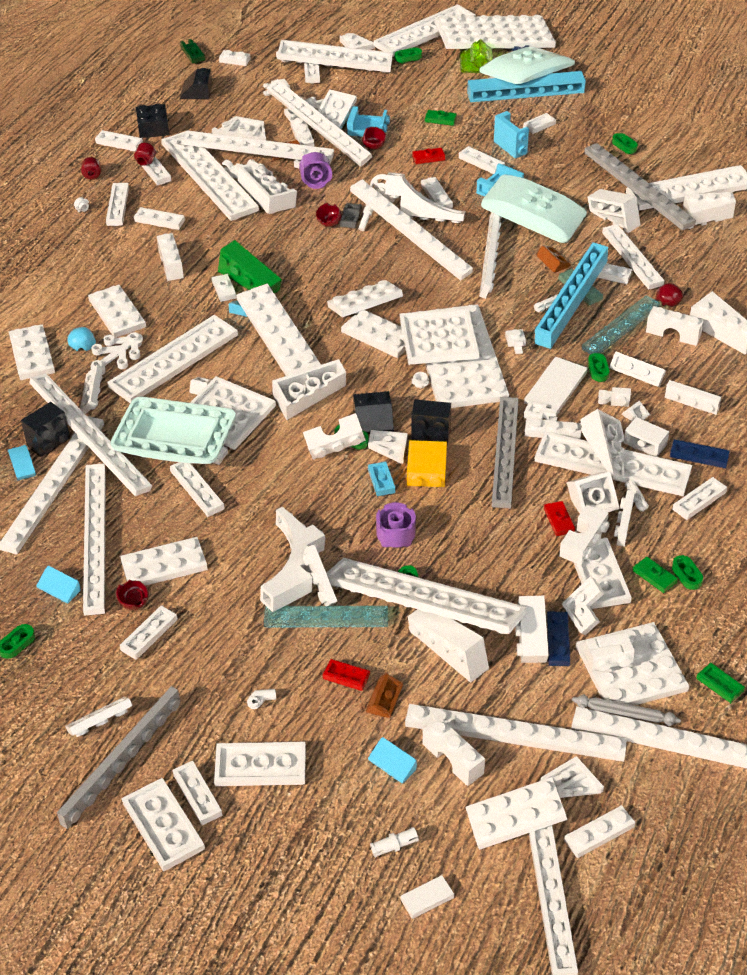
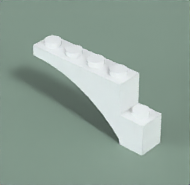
(416, 204)

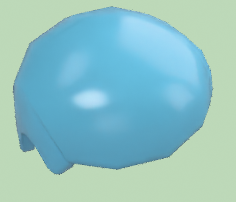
(81, 338)

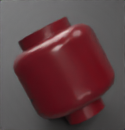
(144, 154)
(91, 168)

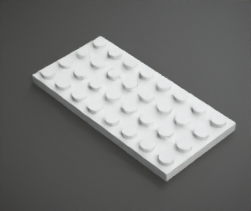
(495, 31)
(469, 380)

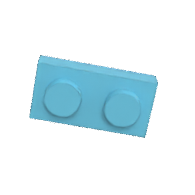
(381, 478)

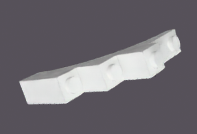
(295, 578)

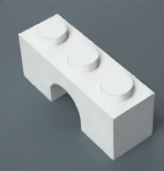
(170, 256)
(687, 326)
(322, 444)
(579, 546)
(465, 760)

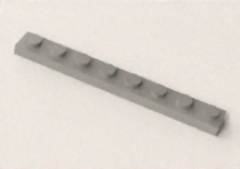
(505, 453)
(116, 760)

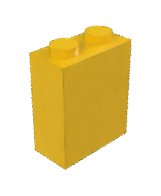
(426, 463)

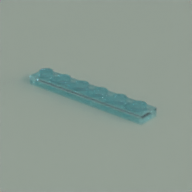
(620, 326)
(326, 616)

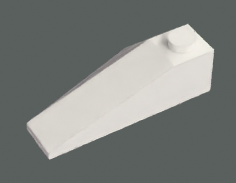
(605, 438)

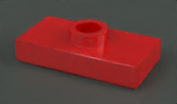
(428, 155)
(559, 518)
(346, 674)

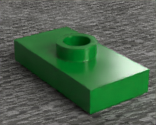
(440, 117)
(655, 574)
(720, 682)

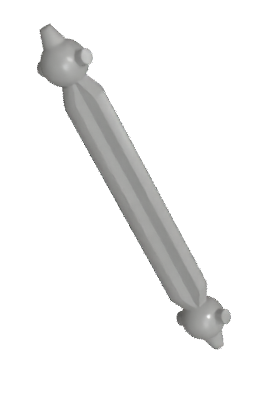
(626, 710)

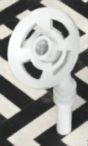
(381, 188)

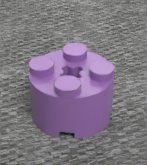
(315, 170)
(395, 525)

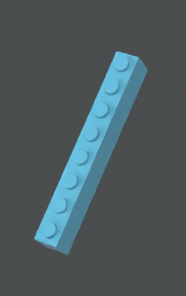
(547, 85)
(571, 295)

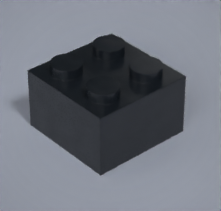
(152, 120)
(430, 421)
(45, 429)

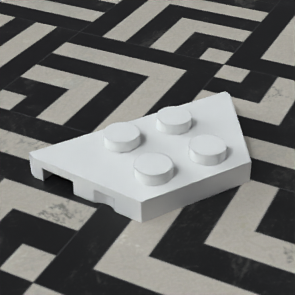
(242, 128)

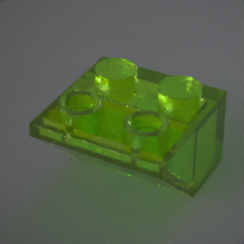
(475, 57)

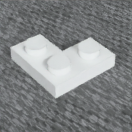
(579, 605)

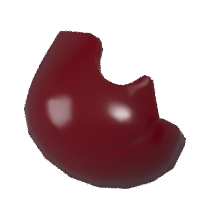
(374, 138)
(328, 215)
(669, 294)
(132, 594)

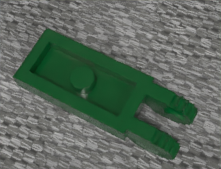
(192, 51)

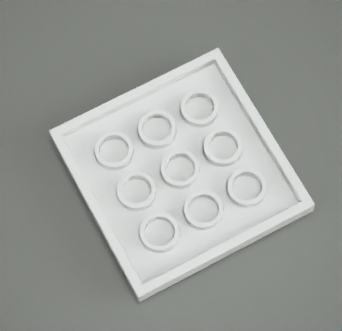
(439, 336)
(248, 407)
(648, 678)

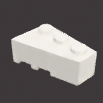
(709, 206)
(616, 207)
(532, 631)

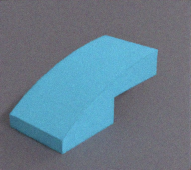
(21, 462)

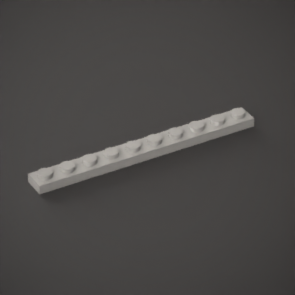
(640, 187)

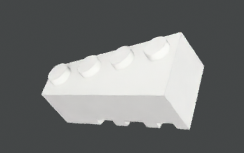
(265, 189)
(722, 321)
(308, 387)
(452, 642)

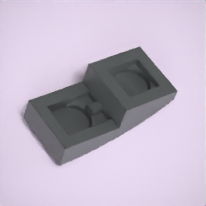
(351, 215)

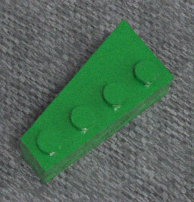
(246, 268)

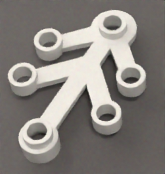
(132, 340)

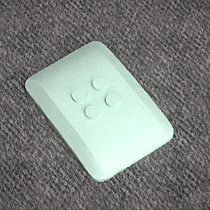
(525, 65)
(534, 207)
(173, 430)

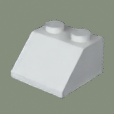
(595, 491)

